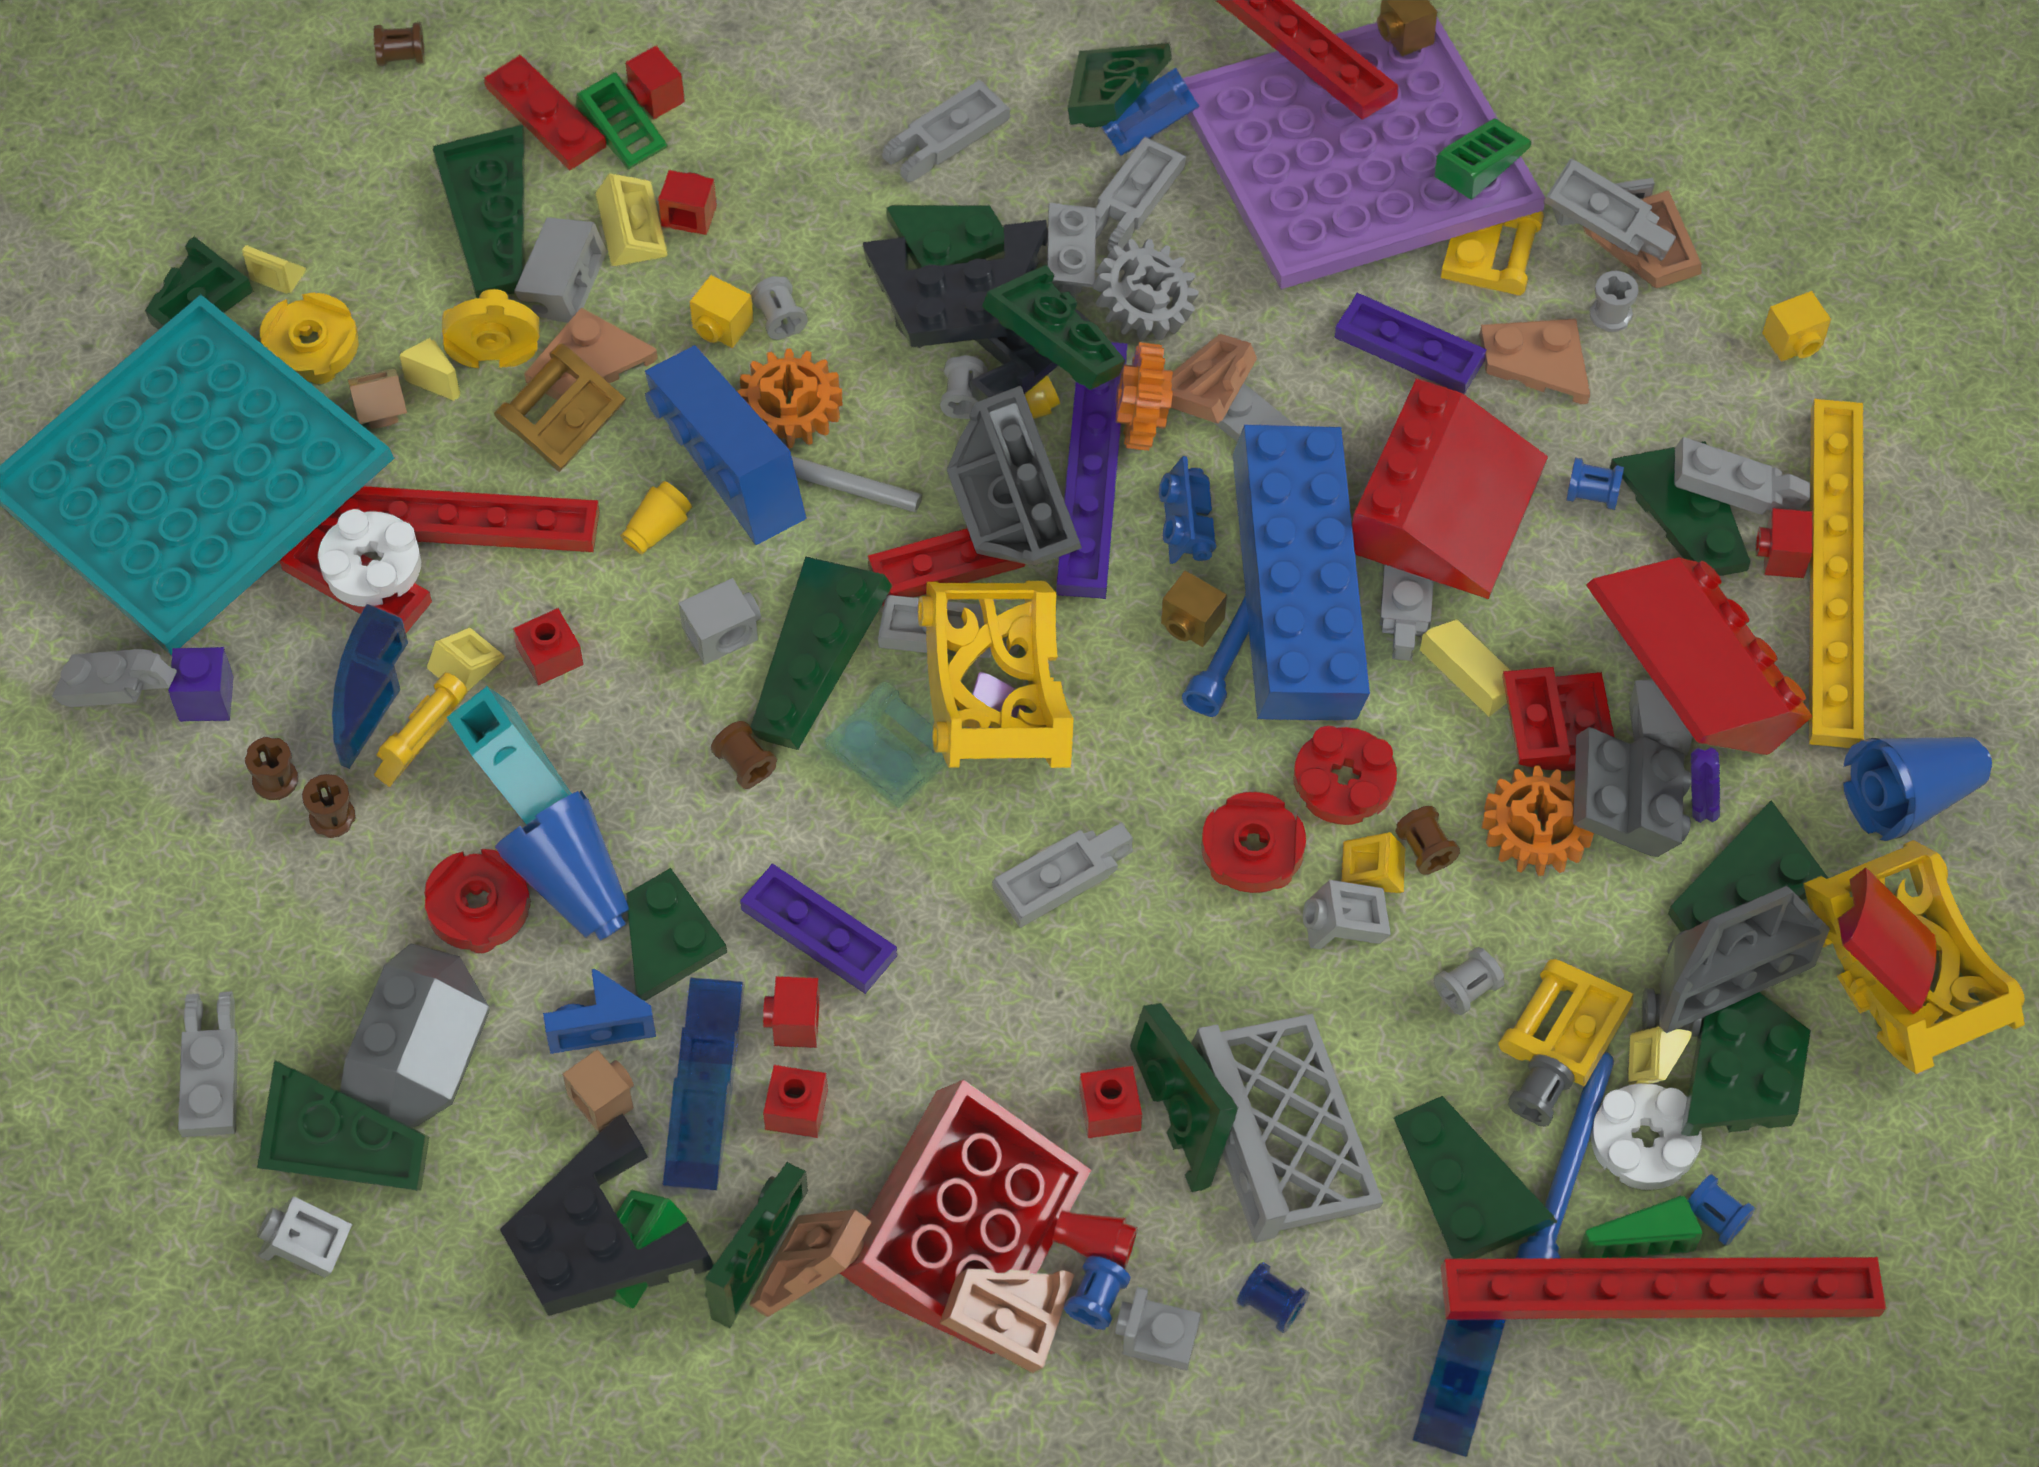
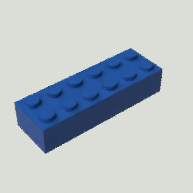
(1300, 573)

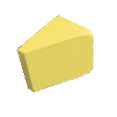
(272, 270)
(430, 369)
(464, 656)
(1654, 1054)

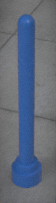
(1207, 690)
(1544, 1242)

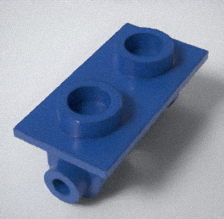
(1153, 111)
(1184, 495)

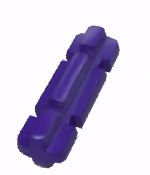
(1705, 784)

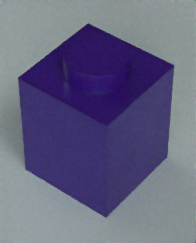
(201, 684)

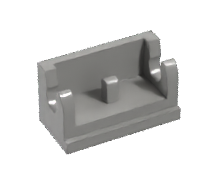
(562, 268)

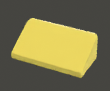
(630, 220)
(1467, 664)

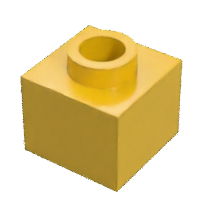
(721, 312)
(1796, 326)

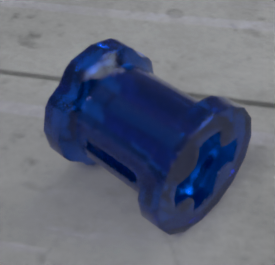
(1273, 1297)

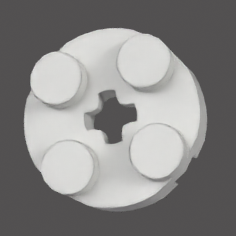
(363, 533)
(1626, 1156)

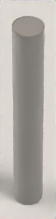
(857, 485)

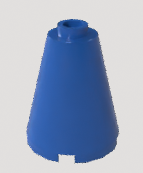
(1911, 780)
(569, 865)

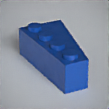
(727, 442)

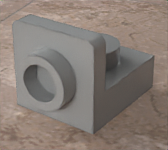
(1346, 913)
(303, 1236)
(1157, 1331)

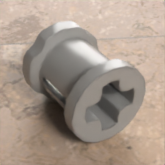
(1614, 296)
(770, 306)
(959, 386)
(1469, 980)

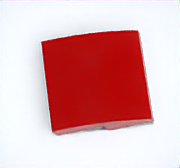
(1550, 713)
(1889, 940)

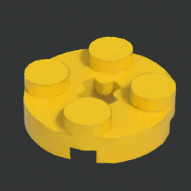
(319, 313)
(490, 330)

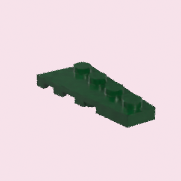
(487, 204)
(817, 640)

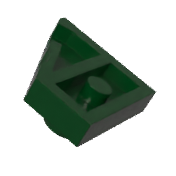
(947, 232)
(200, 274)
(668, 935)

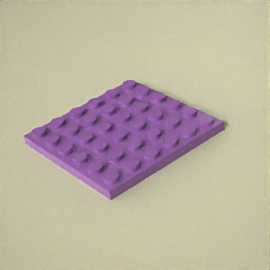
(1345, 189)

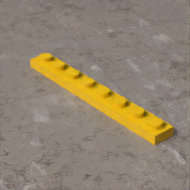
(1836, 575)

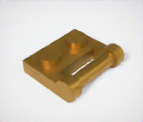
(572, 417)

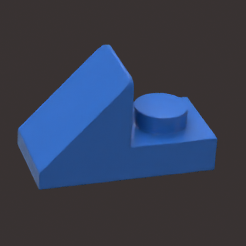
(614, 1019)

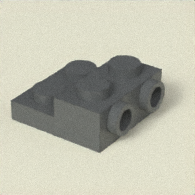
(1631, 792)

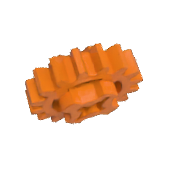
(1144, 396)
(813, 401)
(1518, 826)

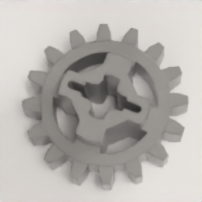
(1145, 289)

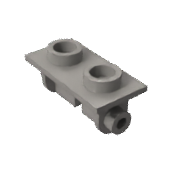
(1071, 246)

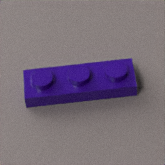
(1410, 343)
(818, 928)

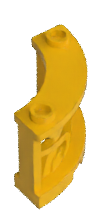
(1032, 625)
(1909, 1036)

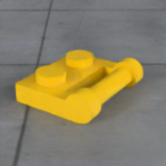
(1473, 254)
(424, 723)
(1582, 1027)

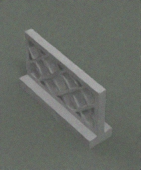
(1245, 1150)

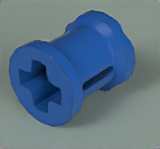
(1595, 483)
(1719, 1209)
(1097, 1292)

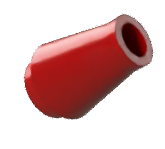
(1096, 1236)

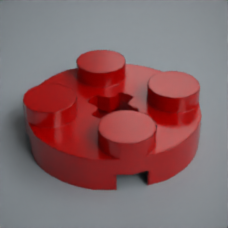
(1340, 748)
(1247, 869)
(476, 927)

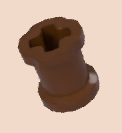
(399, 44)
(743, 754)
(263, 777)
(315, 804)
(1427, 840)

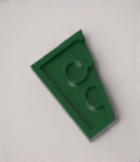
(1111, 80)
(1053, 327)
(1692, 522)
(1754, 864)
(1194, 1098)
(335, 1136)
(1466, 1183)
(754, 1243)

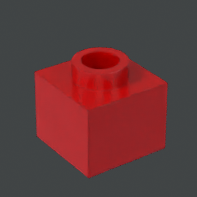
(654, 82)
(687, 202)
(1786, 543)
(548, 646)
(793, 1012)
(795, 1115)
(1107, 1115)

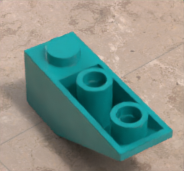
(508, 753)

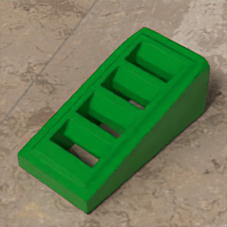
(612, 88)
(1471, 180)
(1655, 1230)

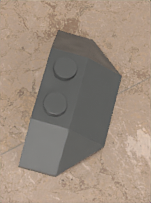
(1009, 484)
(1738, 956)
(415, 1036)

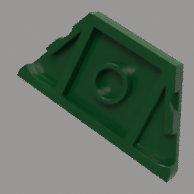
(1747, 1068)

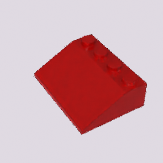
(1447, 492)
(1703, 654)
(961, 1197)

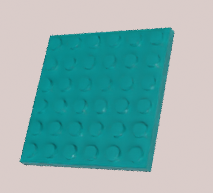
(188, 473)

